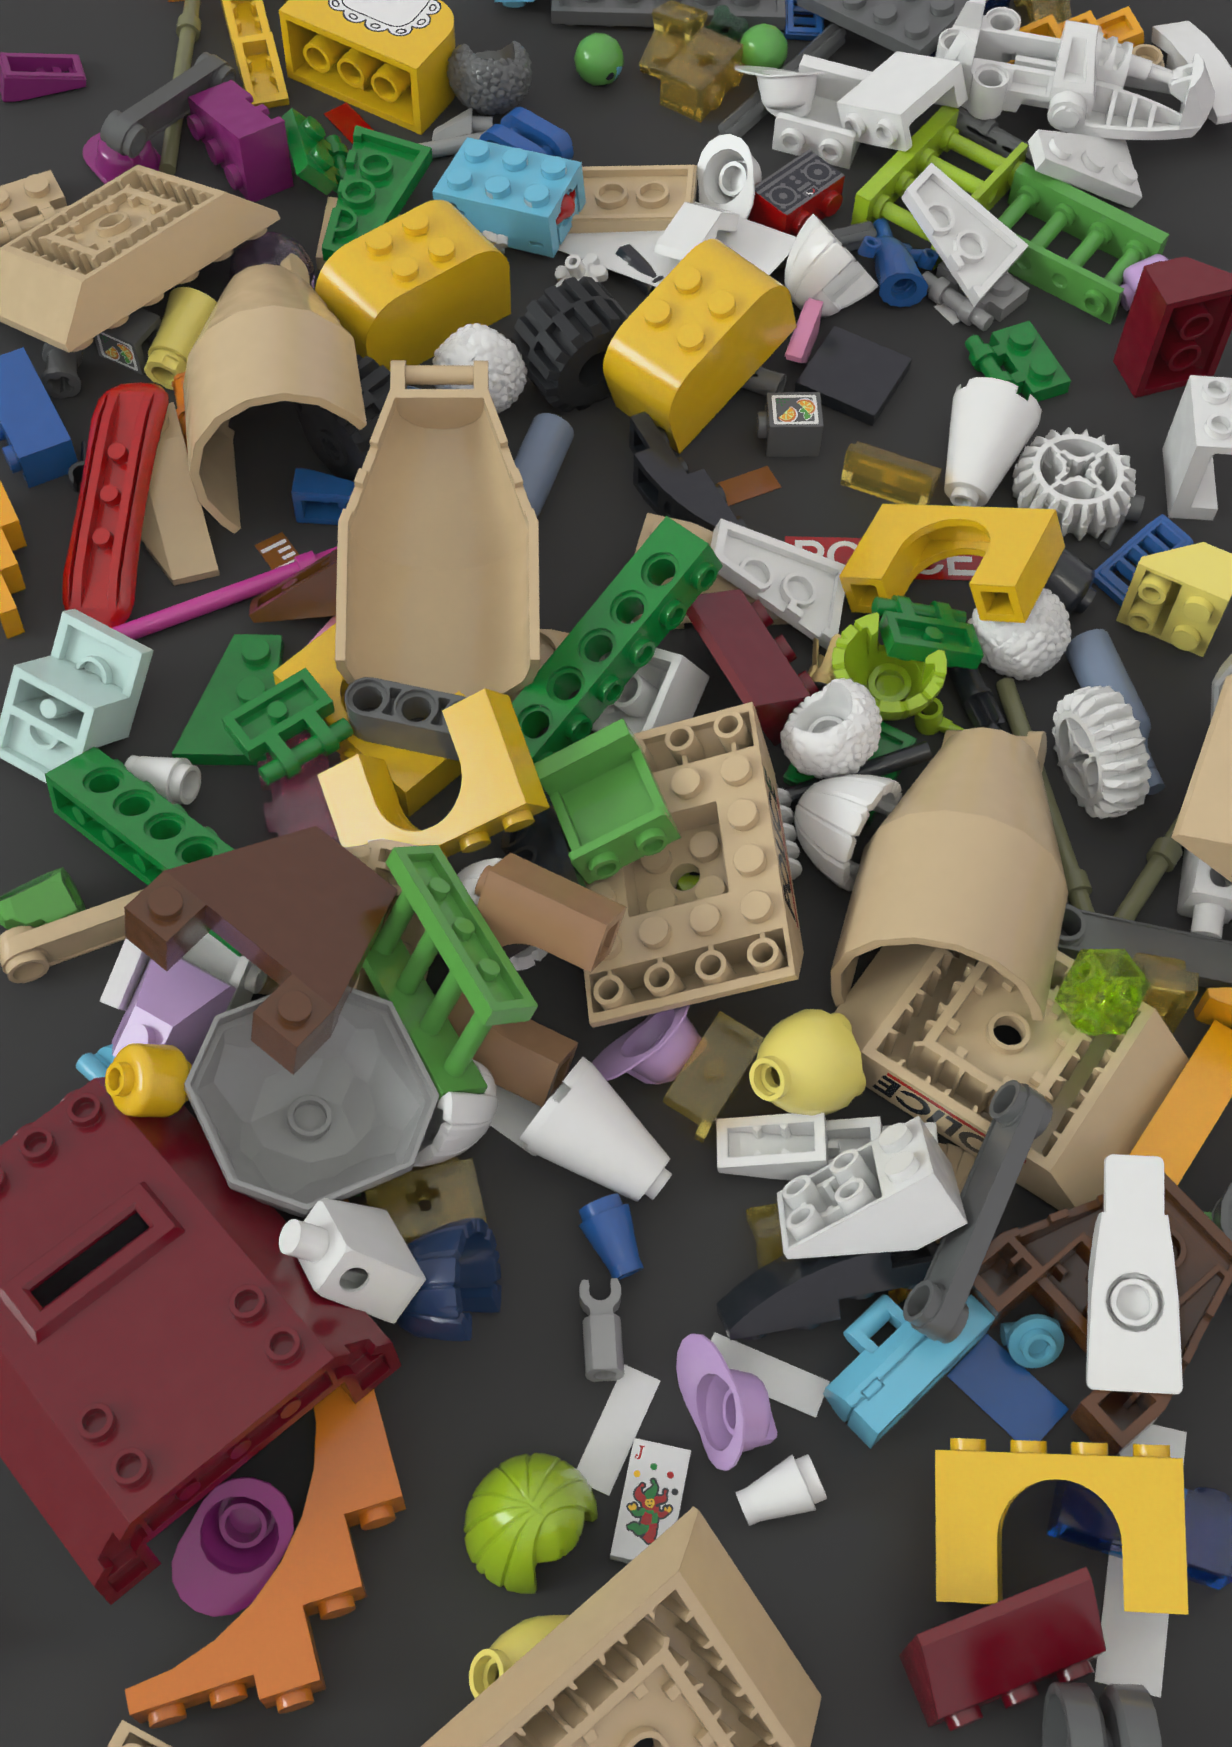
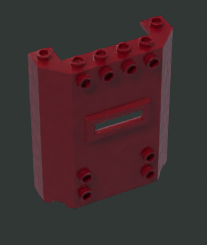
(167, 1353)

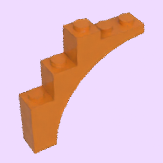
(319, 1574)

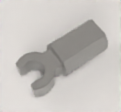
(602, 1334)

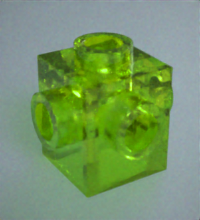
(1102, 991)

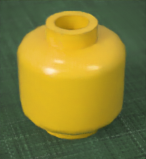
(148, 1080)

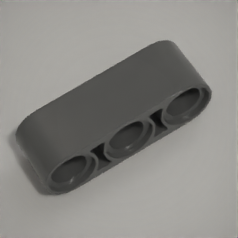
(395, 708)

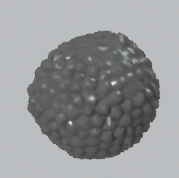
(490, 79)

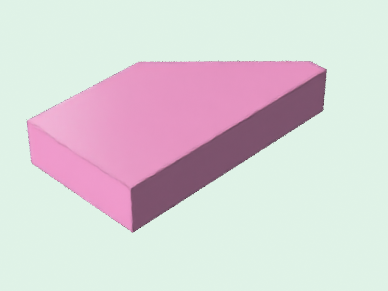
(806, 332)

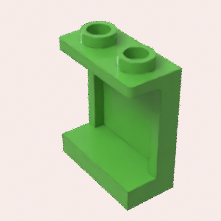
(607, 801)

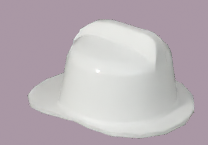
(784, 89)
(728, 175)

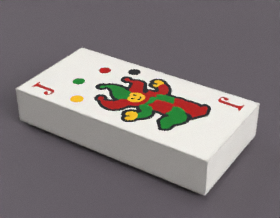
(649, 1497)

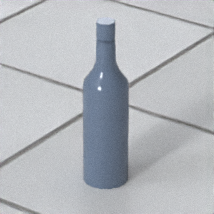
(542, 456)
(1099, 664)

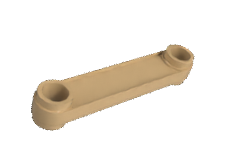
(30, 951)

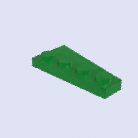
(375, 185)

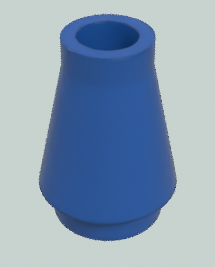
(611, 1233)

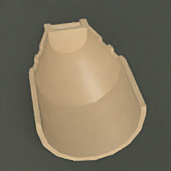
(262, 347)
(439, 544)
(966, 866)

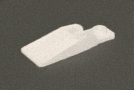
(1133, 1284)

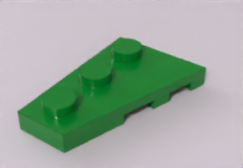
(239, 677)

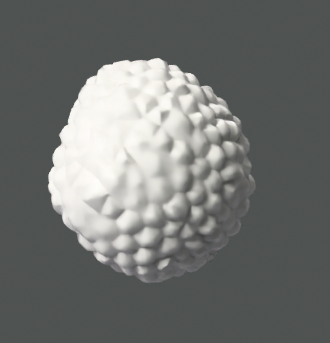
(481, 342)
(1027, 647)
(833, 730)

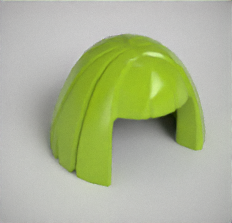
(897, 685)
(526, 1516)

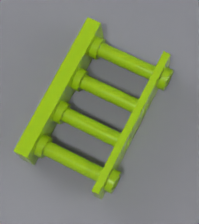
(937, 135)

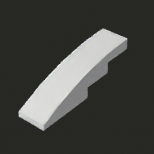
(1181, 43)
(790, 1143)

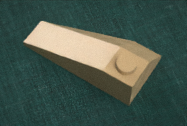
(173, 517)

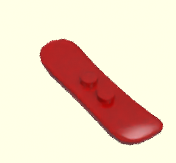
(113, 501)

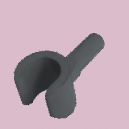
(1133, 515)

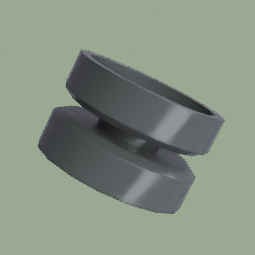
(1118, 1719)

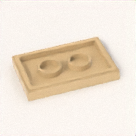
(634, 197)

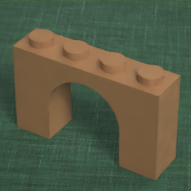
(561, 918)

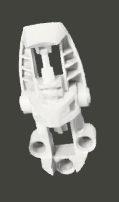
(1072, 77)

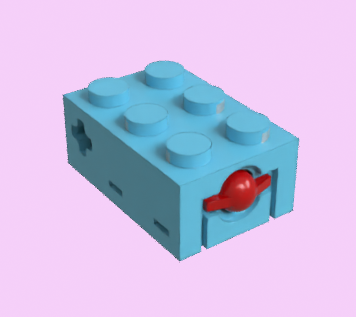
(514, 193)

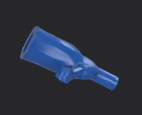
(895, 267)

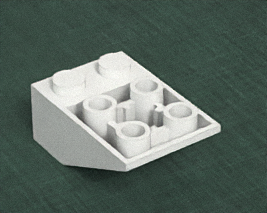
(873, 1198)

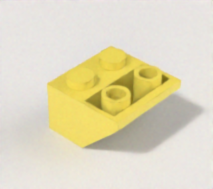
(1180, 595)

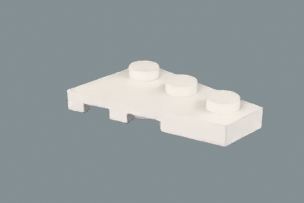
(1088, 163)
(963, 232)
(784, 578)

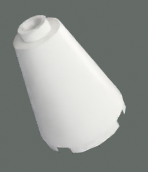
(986, 437)
(597, 1136)

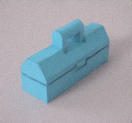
(895, 1376)

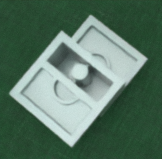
(74, 697)

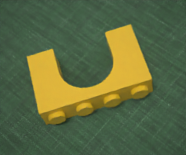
(905, 539)
(413, 774)
(495, 794)
(1140, 1490)

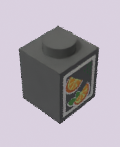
(131, 341)
(791, 424)

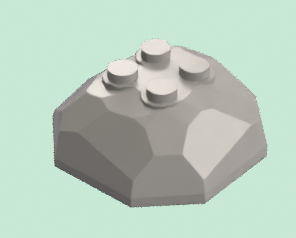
(330, 1127)

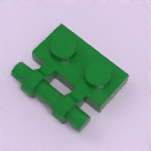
(315, 158)
(1024, 357)
(918, 630)
(278, 716)

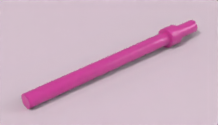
(216, 599)

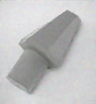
(462, 125)

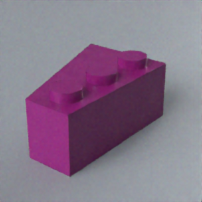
(242, 140)

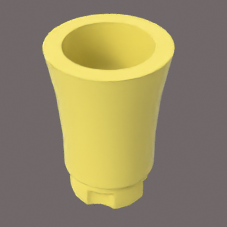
(180, 327)

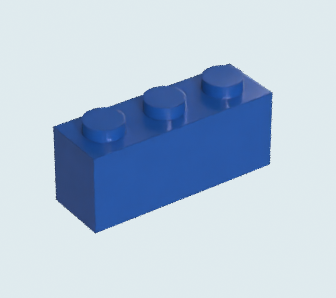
(31, 424)

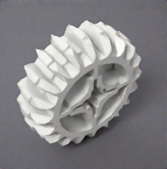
(1084, 481)
(1101, 751)

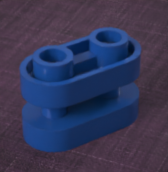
(530, 132)

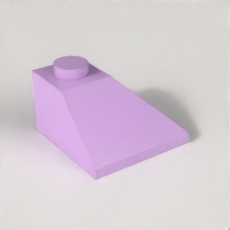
(173, 1008)

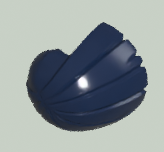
(459, 1277)

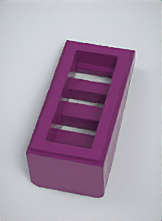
(38, 75)

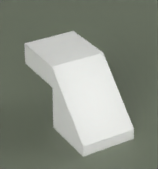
(692, 226)

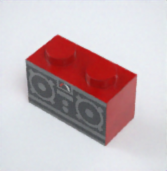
(796, 192)

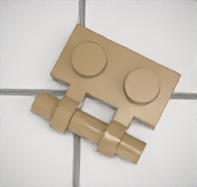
(28, 203)

